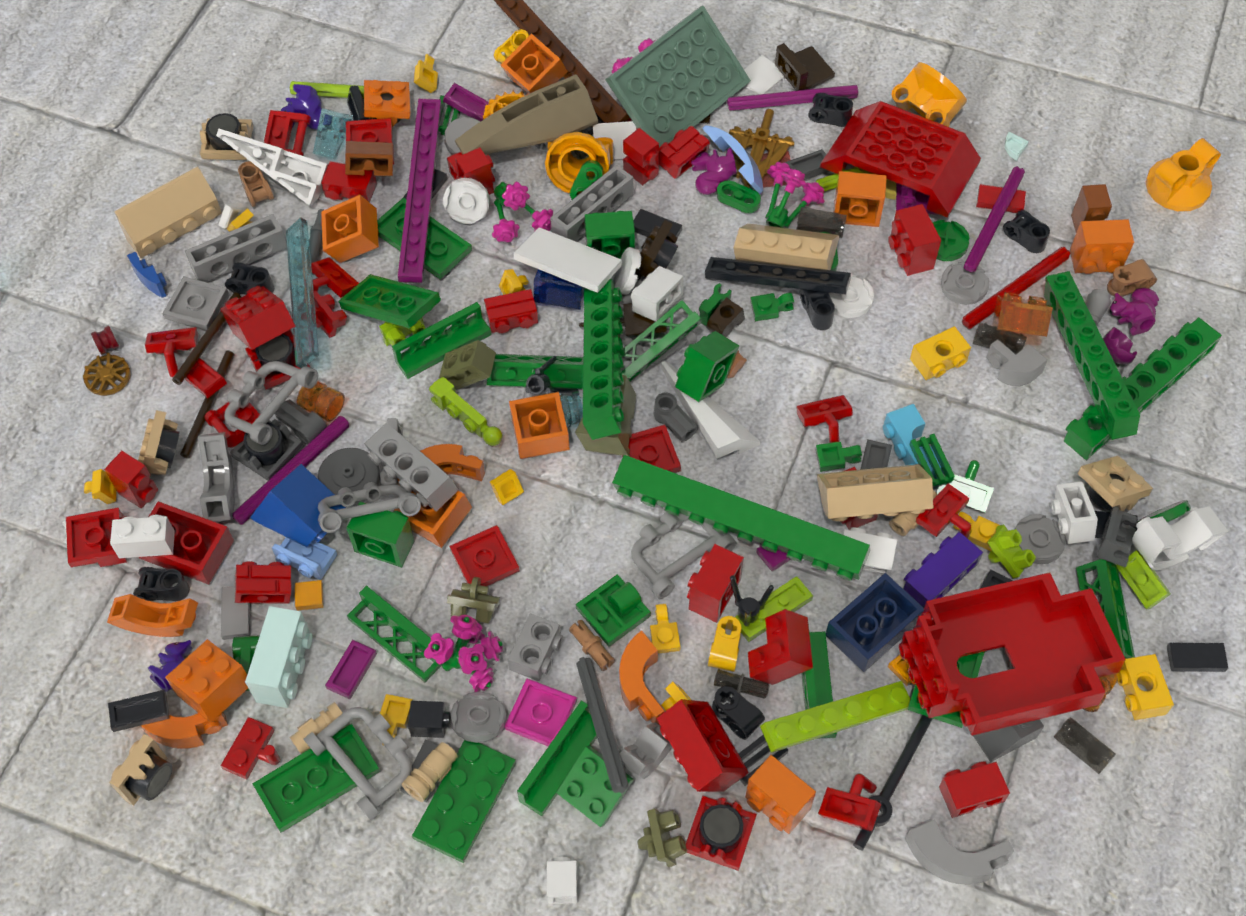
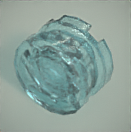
(572, 408)

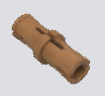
(592, 645)

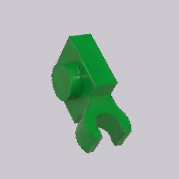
(709, 305)
(767, 307)
(833, 457)

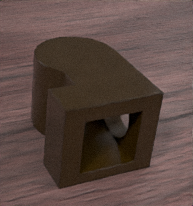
(726, 317)

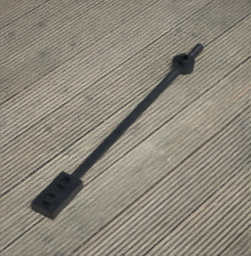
(991, 579)

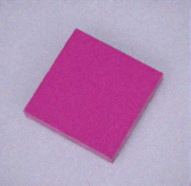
(540, 712)

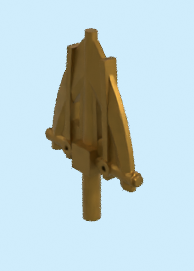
(759, 142)

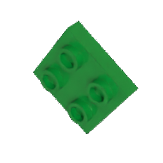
(613, 609)
(589, 787)

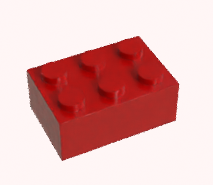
(257, 317)
(198, 544)
(701, 746)

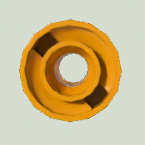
(929, 94)
(564, 168)
(1183, 179)

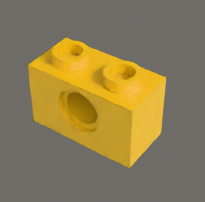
(947, 343)
(1147, 672)

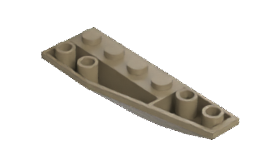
(533, 119)

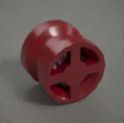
(104, 340)

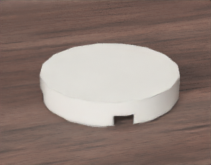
(466, 200)
(625, 276)
(856, 300)

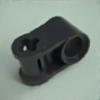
(833, 110)
(1028, 232)
(247, 278)
(818, 307)
(156, 584)
(738, 714)

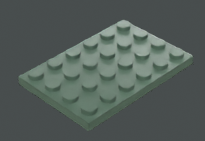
(679, 78)

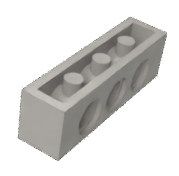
(600, 197)
(240, 245)
(411, 467)

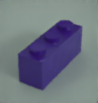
(943, 569)

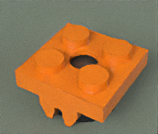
(387, 100)

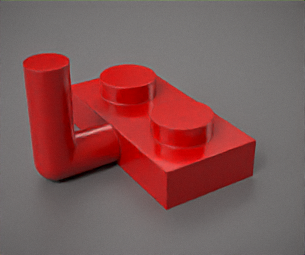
(333, 276)
(168, 342)
(826, 411)
(945, 510)
(249, 748)
(851, 807)

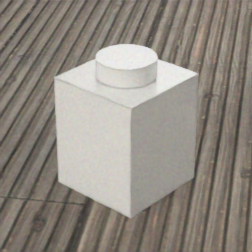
(562, 881)

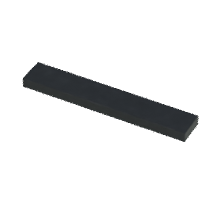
(778, 275)

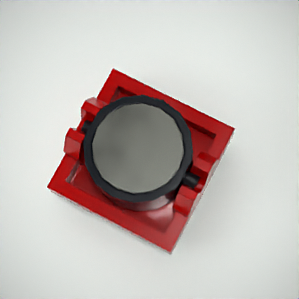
(277, 349)
(720, 832)

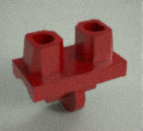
(325, 317)

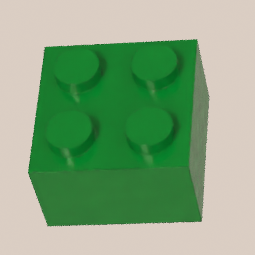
(610, 232)
(706, 365)
(382, 536)

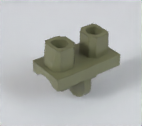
(473, 596)
(658, 839)

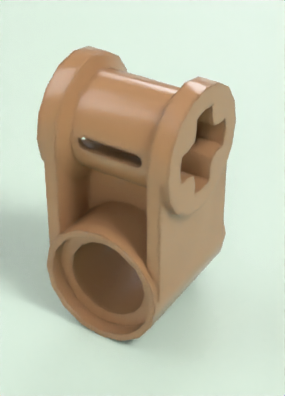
(254, 184)
(1131, 277)

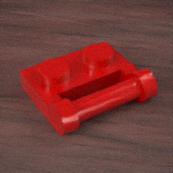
(280, 128)
(216, 417)

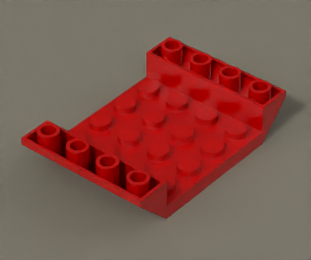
(908, 152)

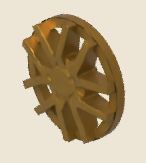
(106, 374)

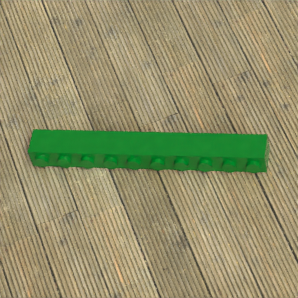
(741, 517)

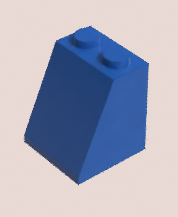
(293, 507)

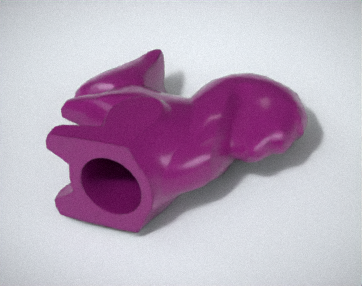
(718, 170)
(1139, 311)

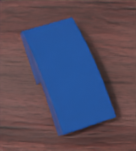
(148, 275)

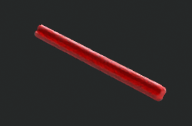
(1017, 286)

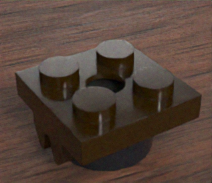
(657, 249)

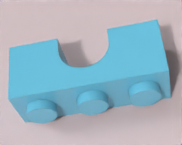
(901, 428)

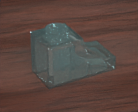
(331, 133)

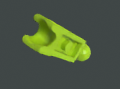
(473, 421)

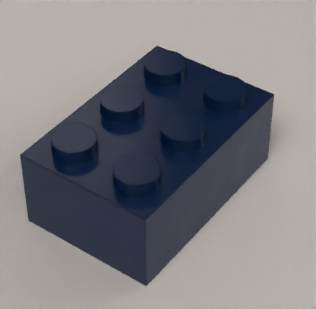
(874, 622)

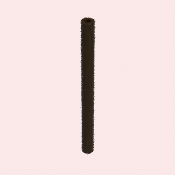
(201, 346)
(205, 407)

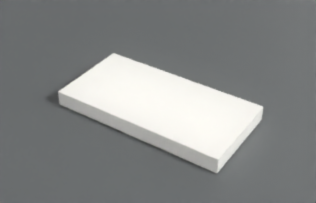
(568, 259)

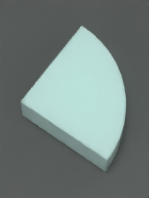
(1015, 145)

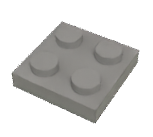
(195, 303)

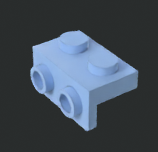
(308, 560)

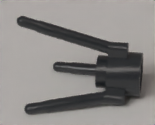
(540, 382)
(749, 607)

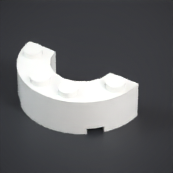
(1169, 545)

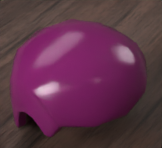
(1119, 346)

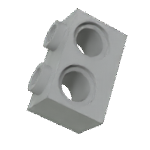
(529, 646)

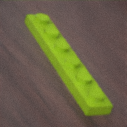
(835, 716)

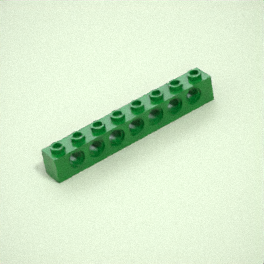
(1091, 356)
(602, 362)
(1156, 377)

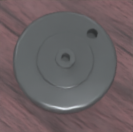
(348, 469)

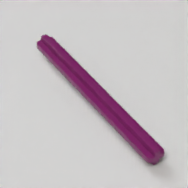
(788, 97)
(994, 219)
(304, 457)

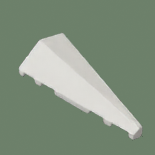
(293, 171)
(717, 426)

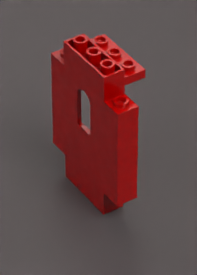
(1052, 641)

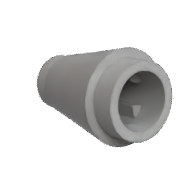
(1098, 303)

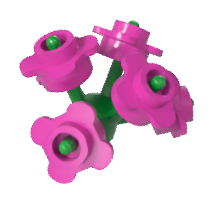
(470, 659)

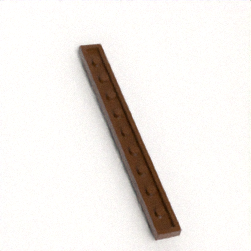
(527, 20)

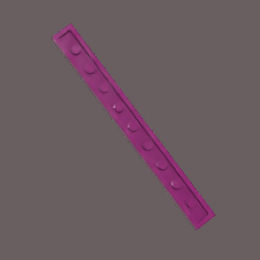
(419, 191)

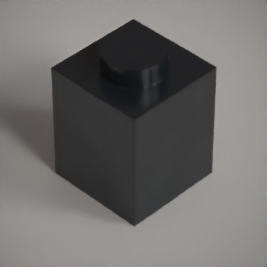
(428, 719)

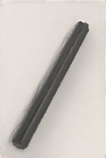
(602, 726)

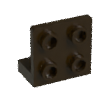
(802, 68)

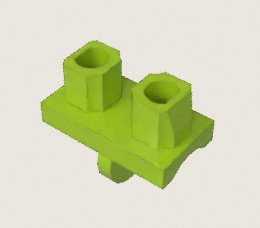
(394, 333)
(1007, 551)

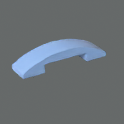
(749, 169)

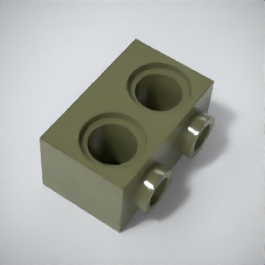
(468, 364)

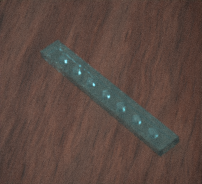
(302, 293)

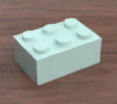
(279, 657)

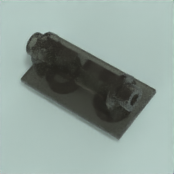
(821, 221)
(988, 334)
(1084, 745)

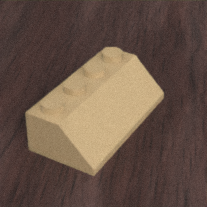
(168, 212)
(785, 246)
(875, 492)

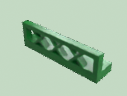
(661, 345)
(432, 351)
(516, 369)
(1112, 600)
(400, 624)
(817, 681)
(552, 768)

